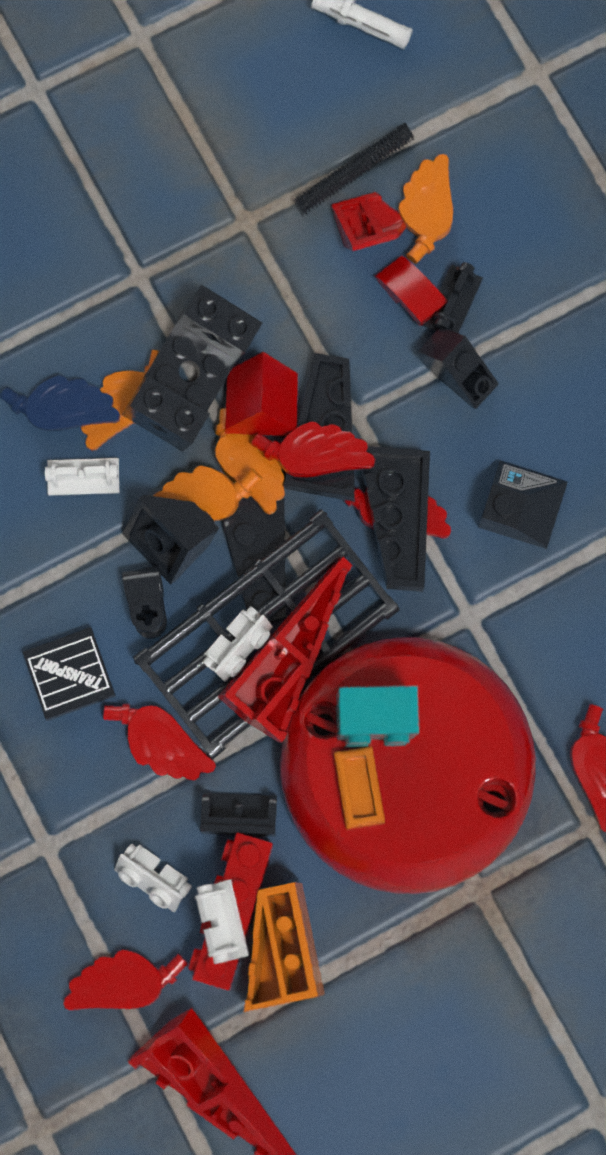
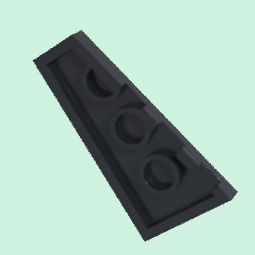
(327, 403)
(399, 511)
(253, 536)

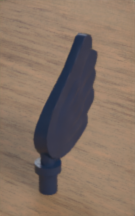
(63, 404)

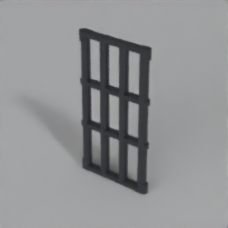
(284, 596)

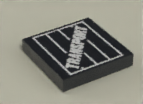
(69, 674)

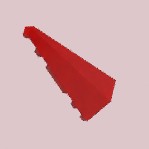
(273, 679)
(197, 1068)

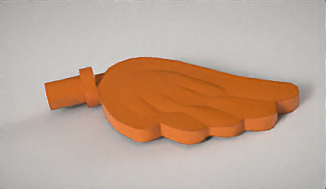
(427, 206)
(121, 388)
(238, 457)
(210, 490)

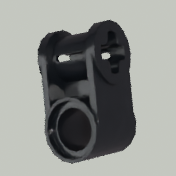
(145, 595)

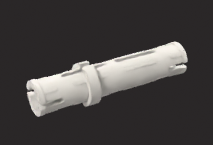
(377, 25)

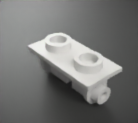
(82, 476)
(229, 657)
(137, 869)
(226, 936)

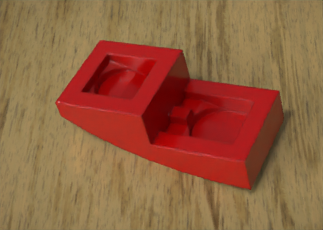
(412, 289)

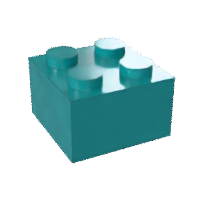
(377, 715)

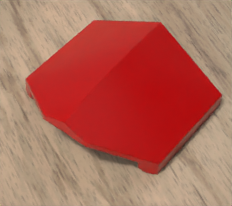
(367, 221)

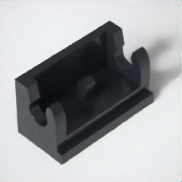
(238, 814)

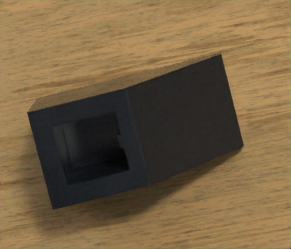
(458, 366)

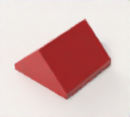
(261, 398)

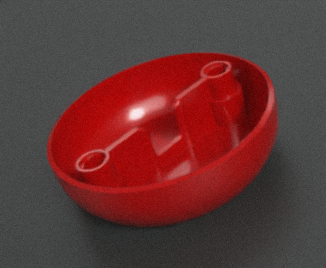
(431, 789)

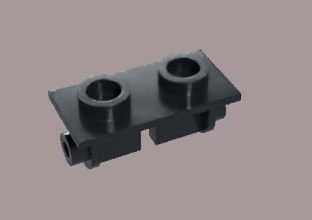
(459, 290)

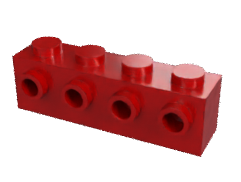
(246, 869)

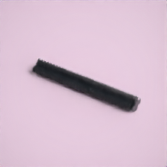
(353, 168)

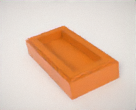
(359, 788)

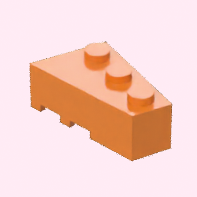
(284, 951)

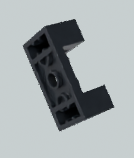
(209, 337)

